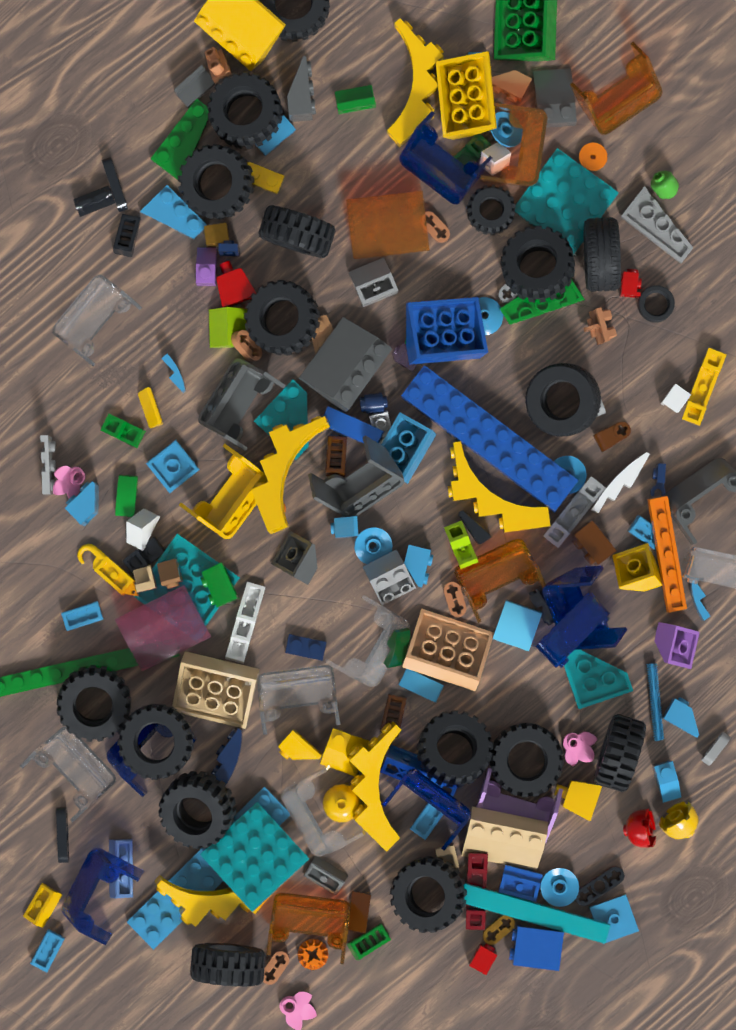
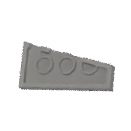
(654, 224)

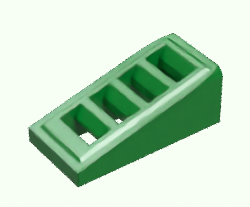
(357, 955)

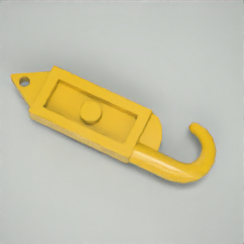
(109, 570)

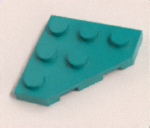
(286, 409)
(594, 679)

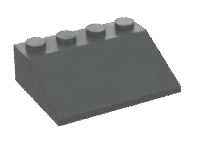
(345, 364)

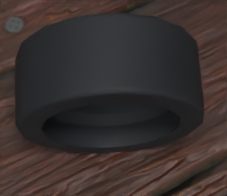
(670, 304)

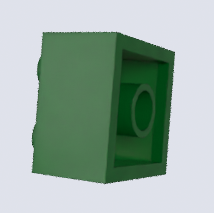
(219, 585)

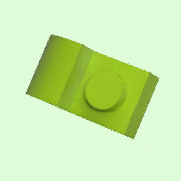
(461, 544)

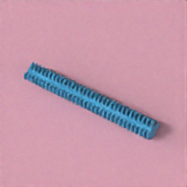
(655, 702)

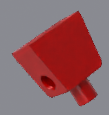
(233, 285)

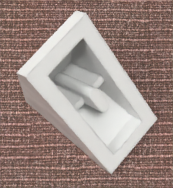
(140, 528)

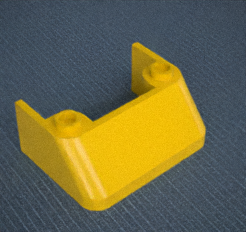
(233, 500)

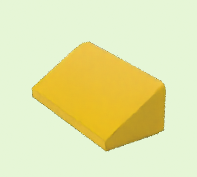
(150, 407)
(42, 905)

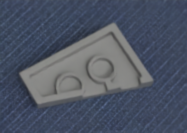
(49, 464)

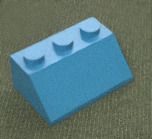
(408, 444)

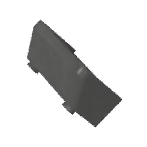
(233, 399)
(363, 487)
(694, 488)

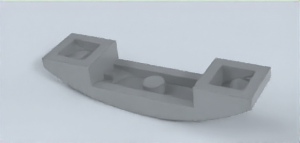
(574, 511)

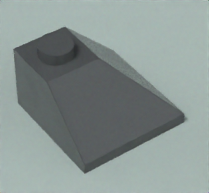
(297, 558)

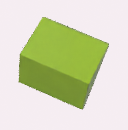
(223, 324)

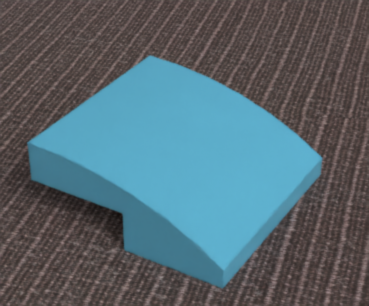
(517, 625)

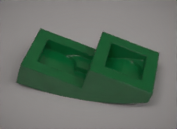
(472, 149)
(399, 646)

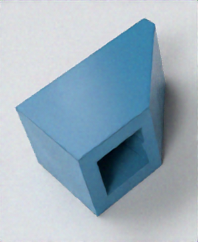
(416, 563)

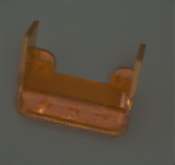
(624, 98)
(534, 124)
(496, 570)
(310, 916)

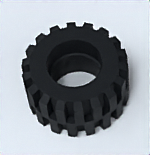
(491, 193)

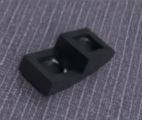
(141, 559)

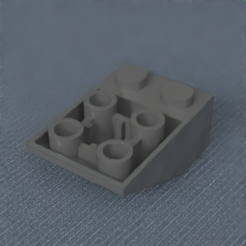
(300, 104)

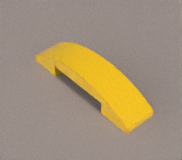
(703, 386)

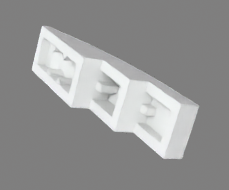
(625, 477)
(245, 622)

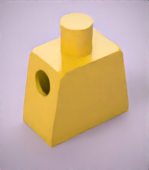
(580, 797)

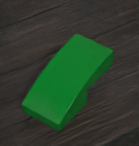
(122, 430)
(126, 495)

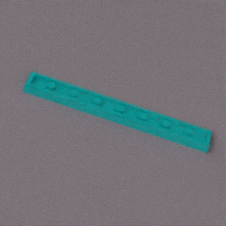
(536, 913)

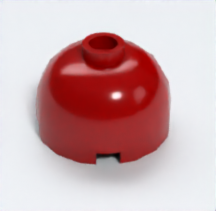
(640, 828)

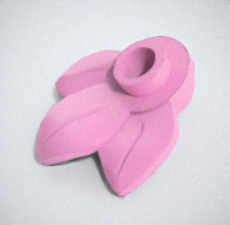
(67, 482)
(581, 749)
(300, 1011)

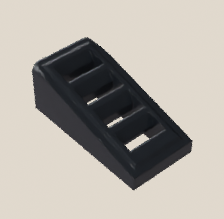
(121, 250)
(478, 533)

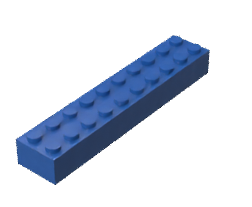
(489, 438)

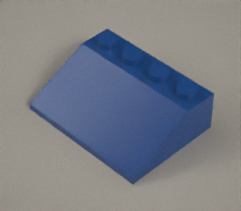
(444, 331)

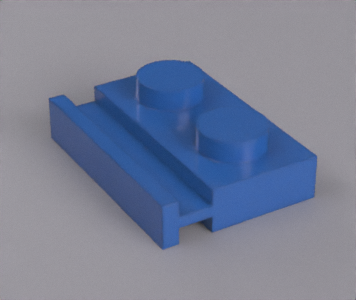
(520, 883)

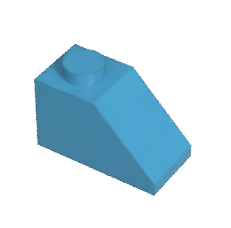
(345, 527)
(681, 716)
(667, 781)

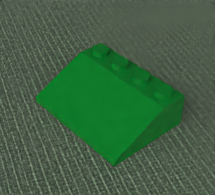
(525, 30)

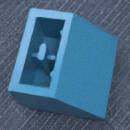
(86, 504)

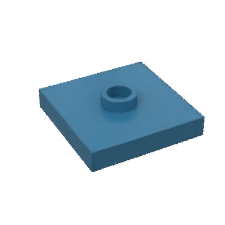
(172, 466)
(617, 914)

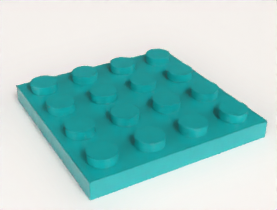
(565, 198)
(191, 563)
(255, 857)

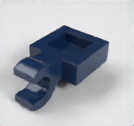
(659, 474)

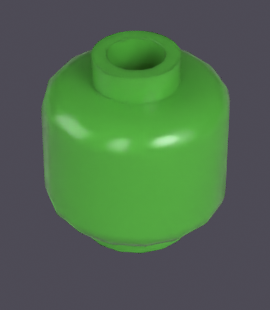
(664, 184)

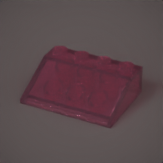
(163, 628)

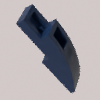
(228, 756)

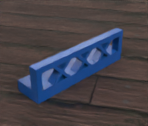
(403, 761)

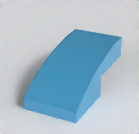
(284, 131)
(176, 378)
(696, 595)
(421, 685)

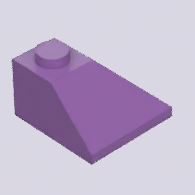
(676, 644)

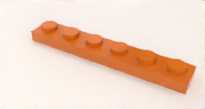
(667, 554)

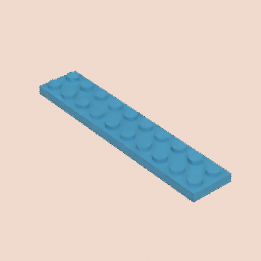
(159, 915)

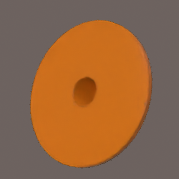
(593, 156)

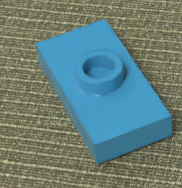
(643, 531)
(82, 616)
(426, 821)
(47, 950)

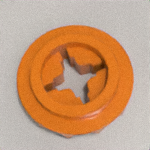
(322, 953)

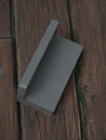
(194, 86)

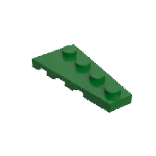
(182, 140)
(521, 310)

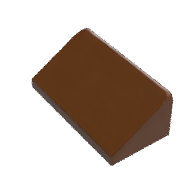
(359, 911)

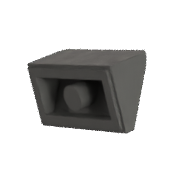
(326, 875)

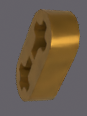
(501, 933)

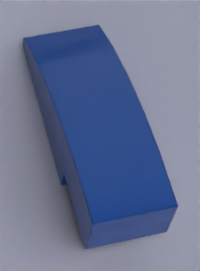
(351, 426)

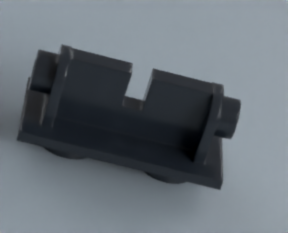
(94, 201)
(538, 599)

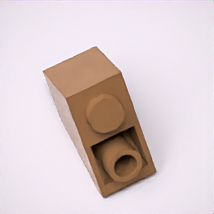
(511, 84)
(170, 573)

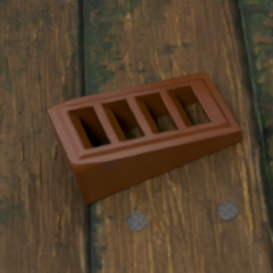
(330, 471)
(396, 699)

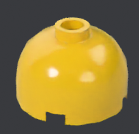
(340, 803)
(680, 821)

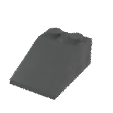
(555, 96)

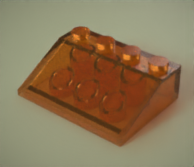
(388, 224)

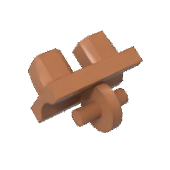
(217, 64)
(598, 327)

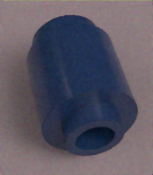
(373, 403)

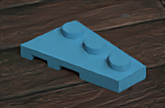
(173, 212)

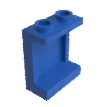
(536, 948)

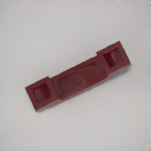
(476, 876)

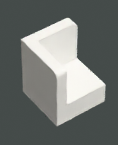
(500, 159)
(676, 398)

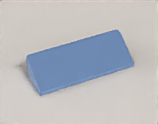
(123, 885)

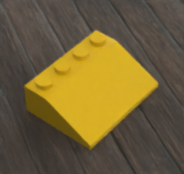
(241, 28)
(466, 95)

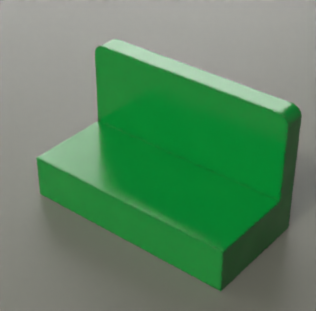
(355, 99)

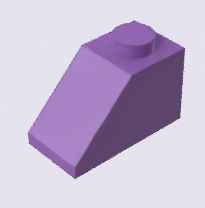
(206, 266)

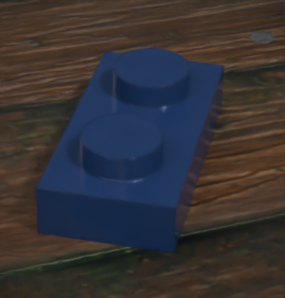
(229, 248)
(305, 647)

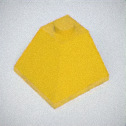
(637, 569)
(298, 747)
(337, 751)

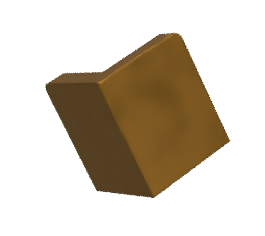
(216, 234)

